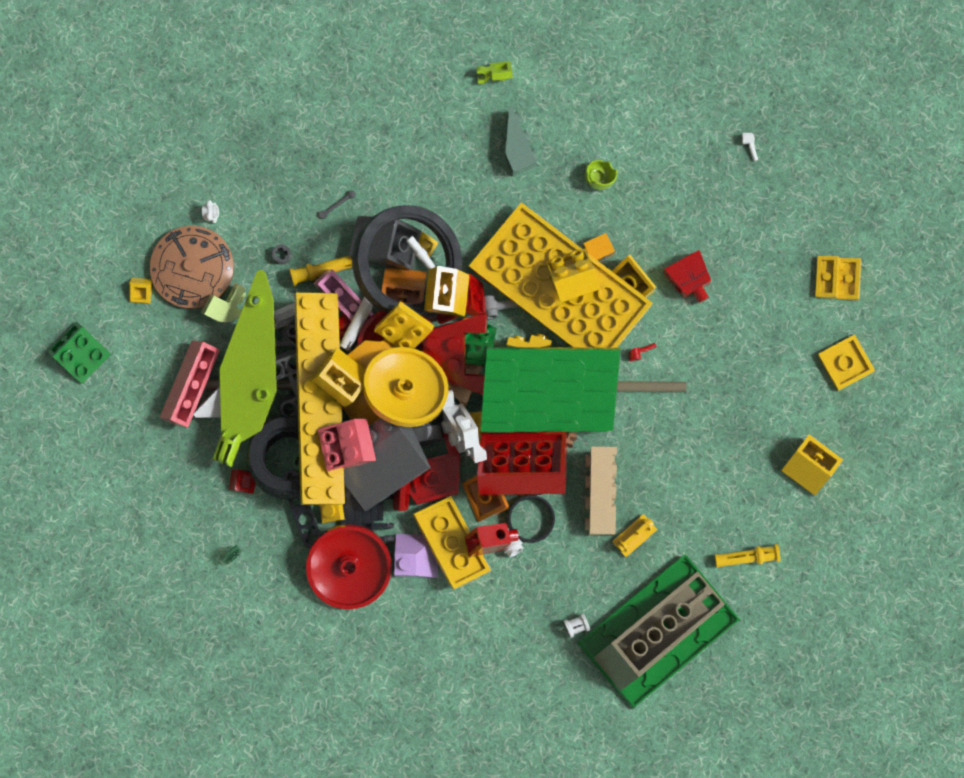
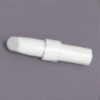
(420, 252)

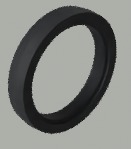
(363, 241)

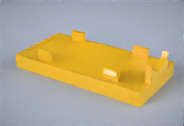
(445, 533)

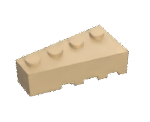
(601, 491)

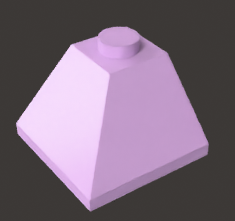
(414, 557)

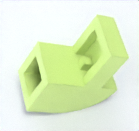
(225, 310)

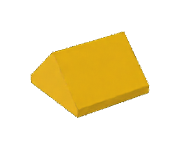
(633, 275)

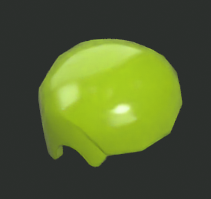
(600, 174)

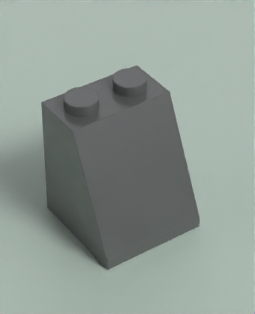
(389, 243)

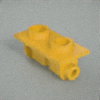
(634, 535)

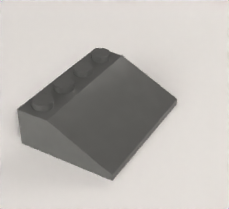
(396, 464)

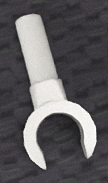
(748, 138)

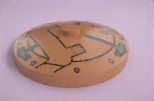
(191, 266)

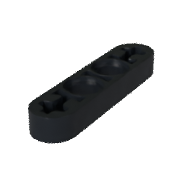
(300, 510)

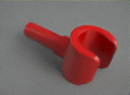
(635, 353)

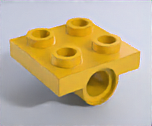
(403, 327)

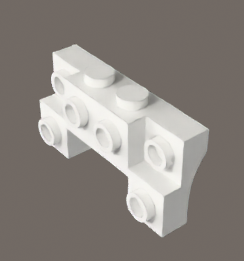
(461, 429)

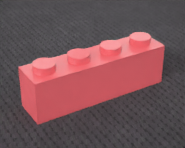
(189, 383)

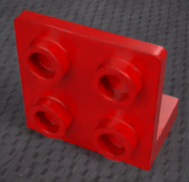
(475, 301)

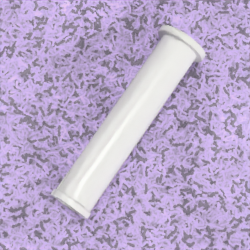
(356, 324)

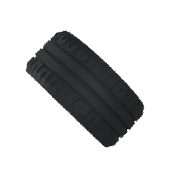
(258, 446)

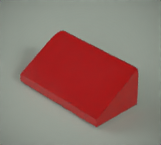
(401, 498)

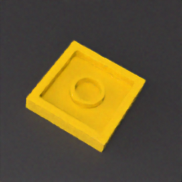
(846, 362)

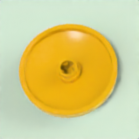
(405, 387)

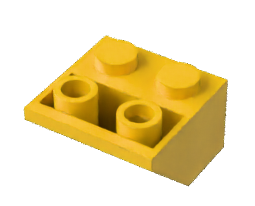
(573, 275)
(446, 291)
(340, 377)
(812, 465)

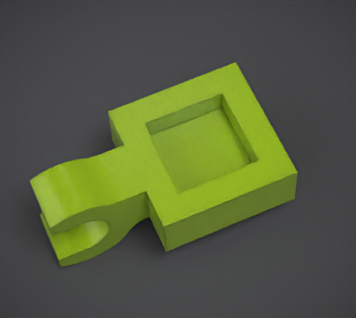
(497, 71)

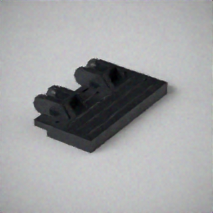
(355, 515)

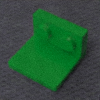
(477, 344)
(79, 352)

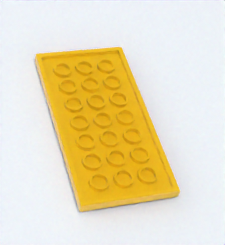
(518, 268)

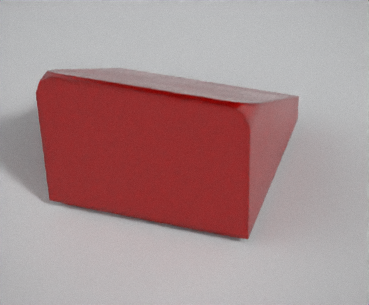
(241, 481)

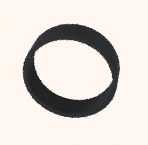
(542, 500)

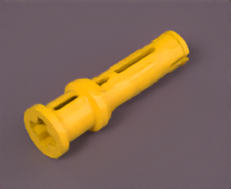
(311, 272)
(757, 555)

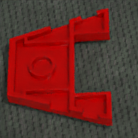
(447, 348)
(440, 479)

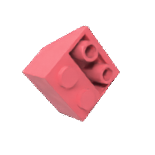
(346, 444)

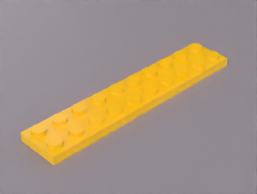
(315, 341)

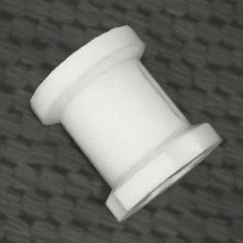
(576, 625)

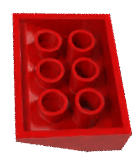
(523, 463)

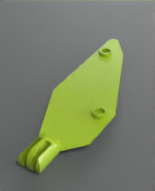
(248, 372)

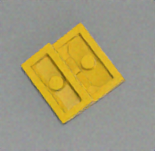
(838, 278)

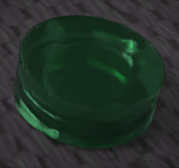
(231, 555)

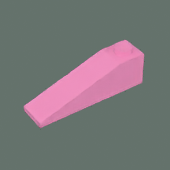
(347, 300)

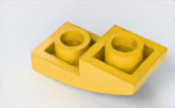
(535, 341)

